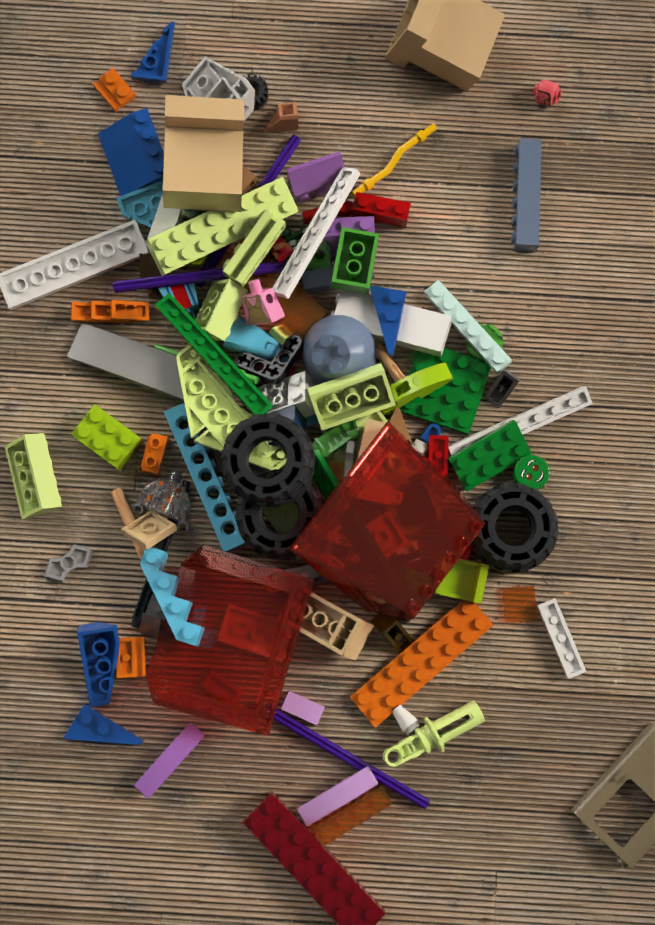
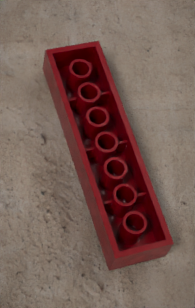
(312, 864)

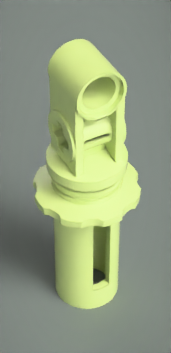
(427, 737)

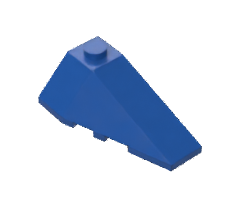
(99, 655)

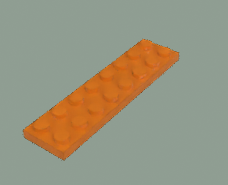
(421, 661)

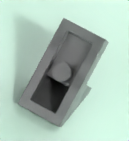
(152, 619)

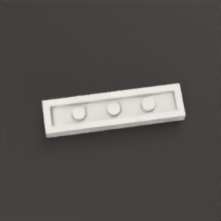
(561, 638)

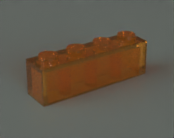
(352, 815)

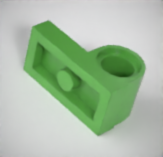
(321, 260)

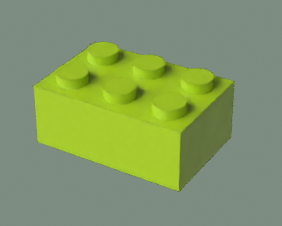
(107, 437)

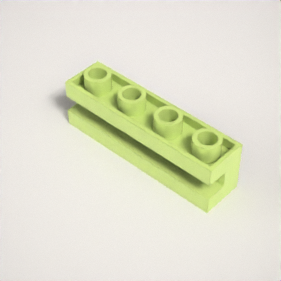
(254, 248)

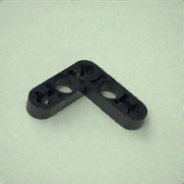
(274, 366)

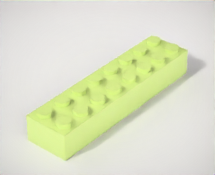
(218, 228)

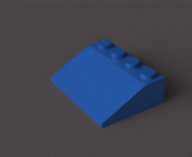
(133, 152)

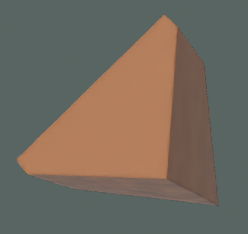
(283, 119)

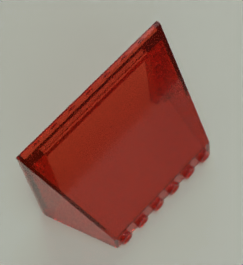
(389, 529)
(246, 644)

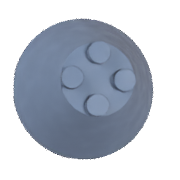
(337, 348)

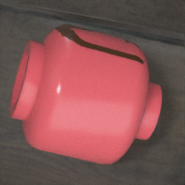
(547, 93)

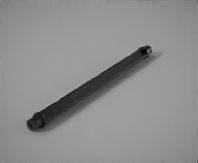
(147, 590)

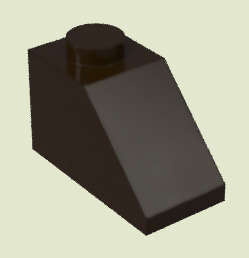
(392, 631)

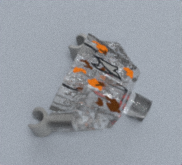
(166, 499)

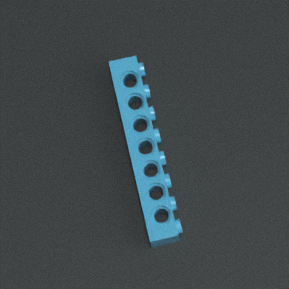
(175, 417)

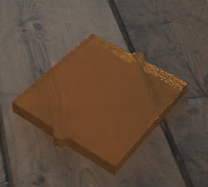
(519, 604)

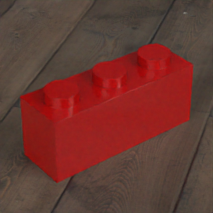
(383, 209)

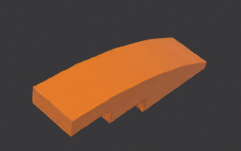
(110, 312)

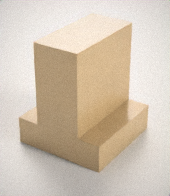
(446, 38)
(203, 153)

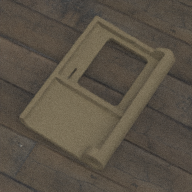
(634, 764)

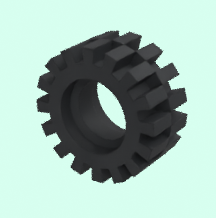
(262, 88)

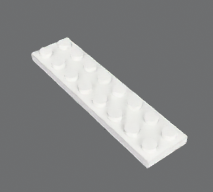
(72, 265)

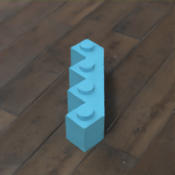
(165, 587)

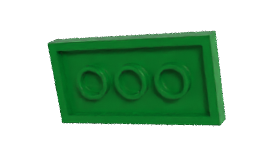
(489, 455)

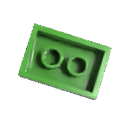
(355, 261)

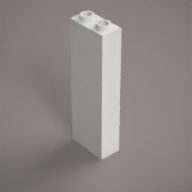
(418, 329)

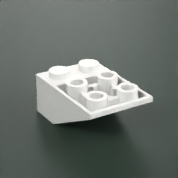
(290, 392)

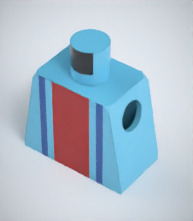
(185, 295)

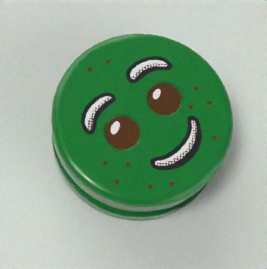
(531, 471)

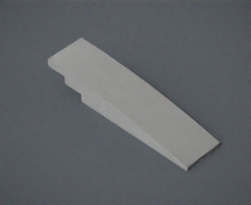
(127, 360)

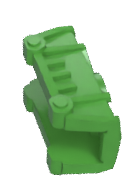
(336, 438)

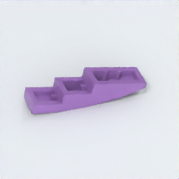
(169, 760)

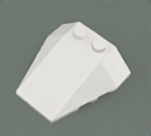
(217, 81)

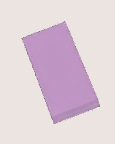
(303, 708)

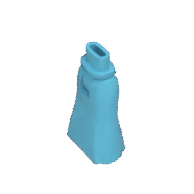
(252, 340)

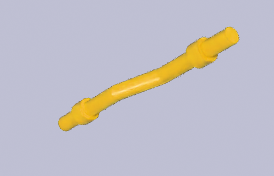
(419, 137)

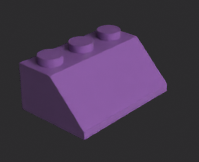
(314, 177)
(333, 233)

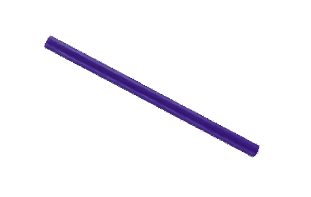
(270, 176)
(190, 277)
(350, 759)

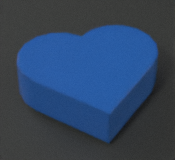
(432, 429)

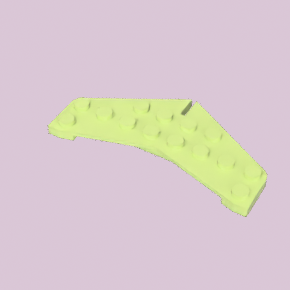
(212, 407)

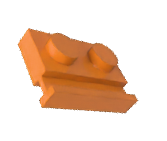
(114, 90)
(131, 657)

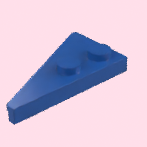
(156, 63)
(389, 308)
(94, 726)

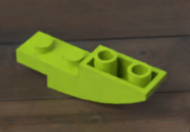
(418, 385)

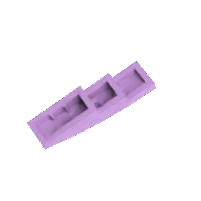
(337, 796)

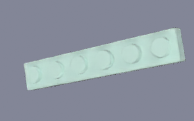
(468, 327)

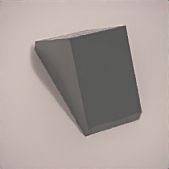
(502, 388)

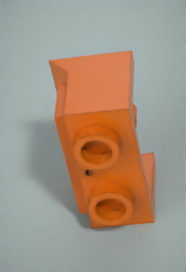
(154, 454)

